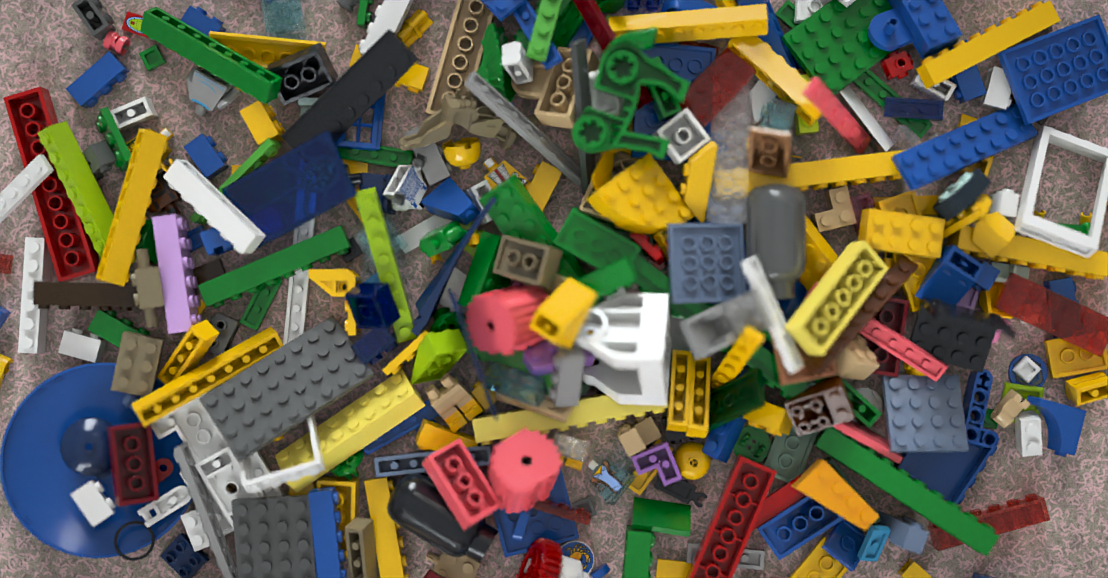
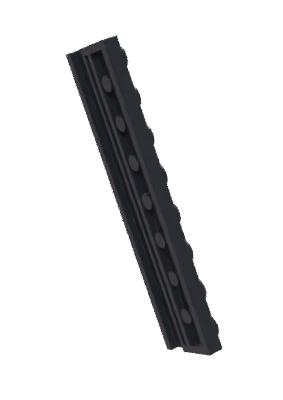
(354, 91)

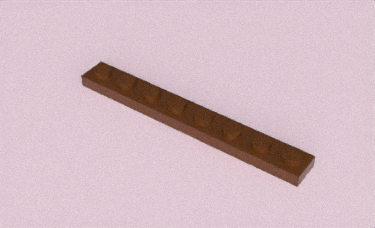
(879, 296)

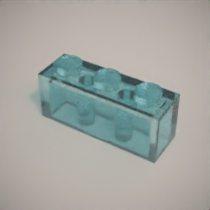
(515, 383)

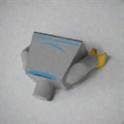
(209, 91)

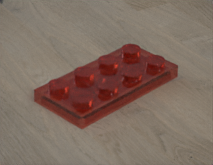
(717, 86)

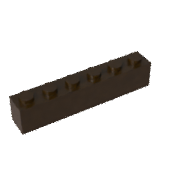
(84, 295)

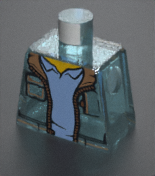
(610, 480)

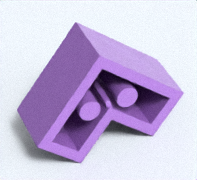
(658, 457)

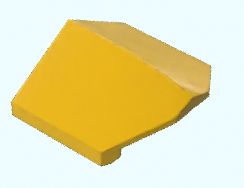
(992, 233)
(989, 298)

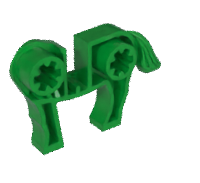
(621, 75)

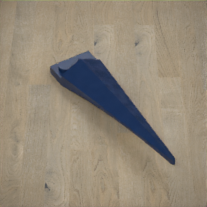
(431, 297)

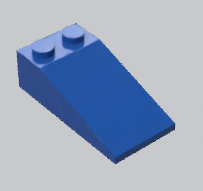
(797, 526)

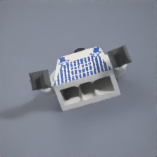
(407, 186)

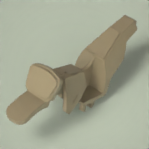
(462, 111)

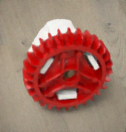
(547, 560)

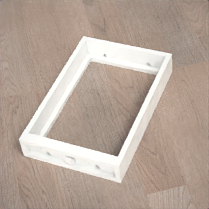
(1049, 231)
(292, 474)

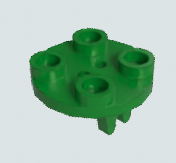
(759, 449)
(349, 466)

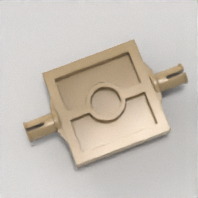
(454, 566)

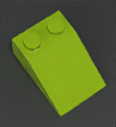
(437, 355)

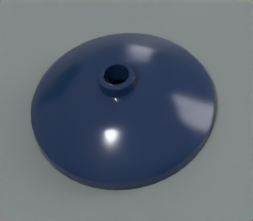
(74, 450)

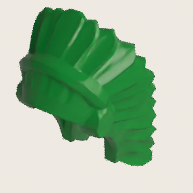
(491, 67)

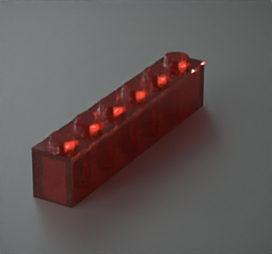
(1002, 518)

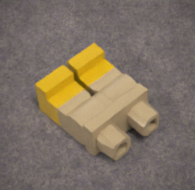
(451, 398)

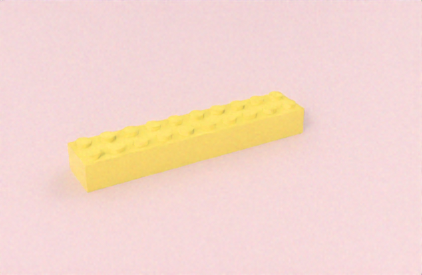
(590, 409)

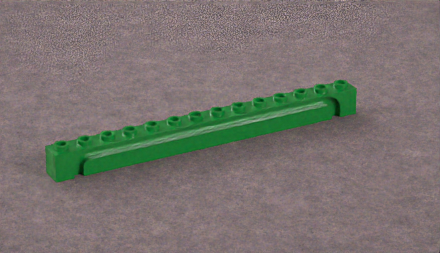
(655, 282)

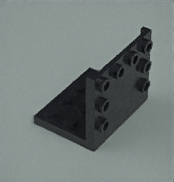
(957, 333)

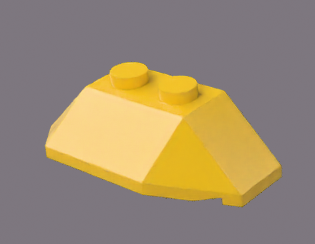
(698, 179)

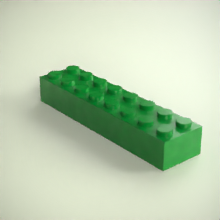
(521, 218)

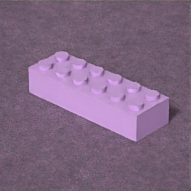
(176, 272)

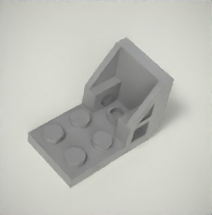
(725, 323)

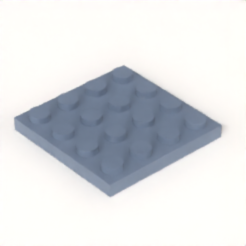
(705, 262)
(924, 414)

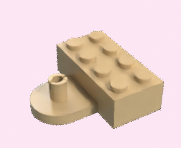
(554, 90)

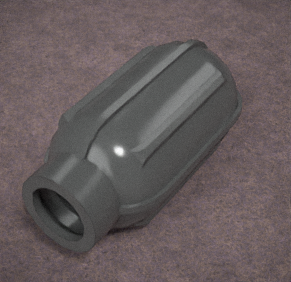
(777, 235)

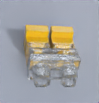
(572, 448)

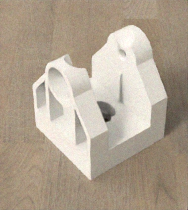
(631, 346)

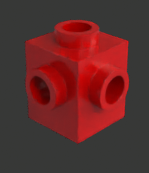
(897, 65)

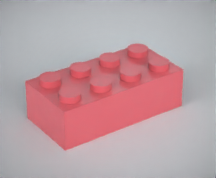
(461, 484)

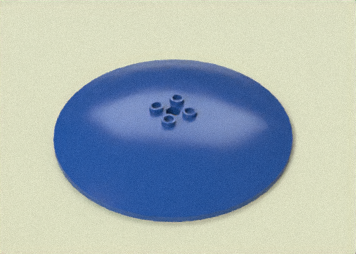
(41, 483)

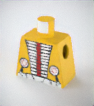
(500, 172)

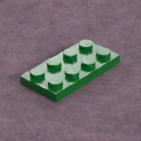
(593, 241)

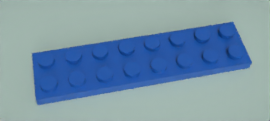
(963, 147)

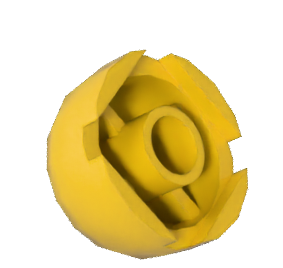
(462, 152)
(687, 452)

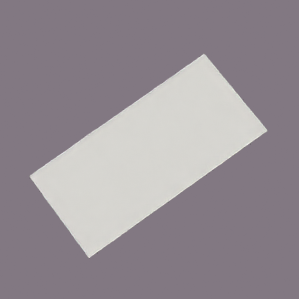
(867, 118)

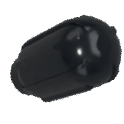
(423, 511)

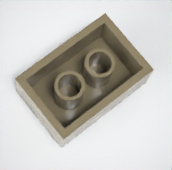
(137, 363)

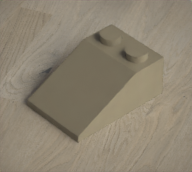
(527, 261)

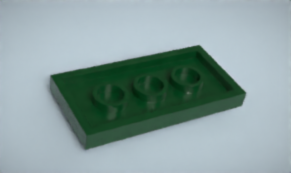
(736, 398)

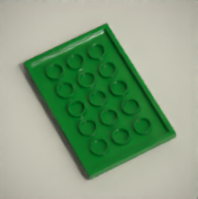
(836, 42)

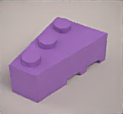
(540, 358)

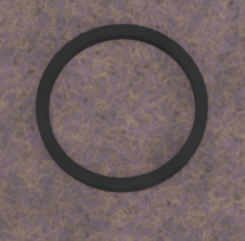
(137, 558)

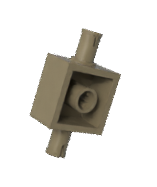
(148, 288)

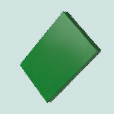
(661, 517)

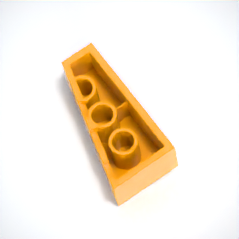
(832, 492)

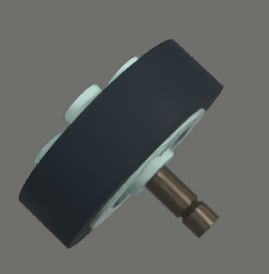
(961, 194)

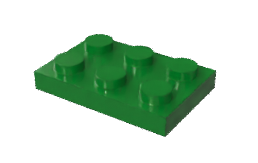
(107, 126)

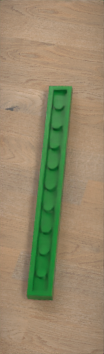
(866, 82)

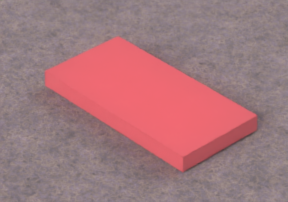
(868, 438)

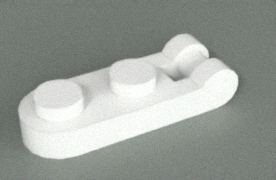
(165, 505)

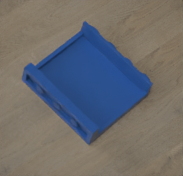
(947, 471)

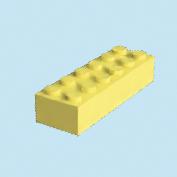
(836, 298)

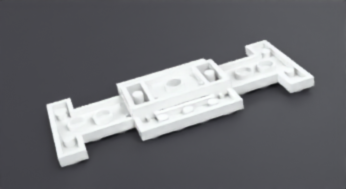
(213, 458)

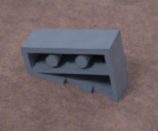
(904, 532)

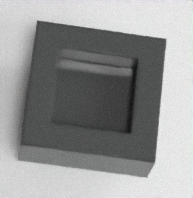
(585, 503)

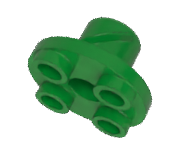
(446, 320)

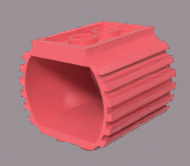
(502, 319)
(518, 484)

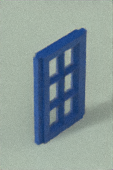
(376, 130)

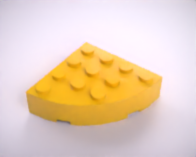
(641, 199)

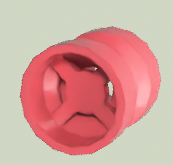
(116, 42)

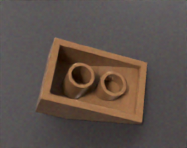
(769, 152)

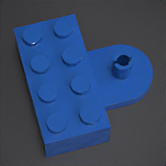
(916, 22)

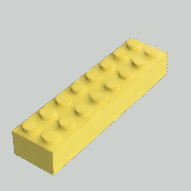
(354, 426)

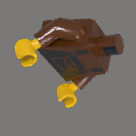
(163, 195)

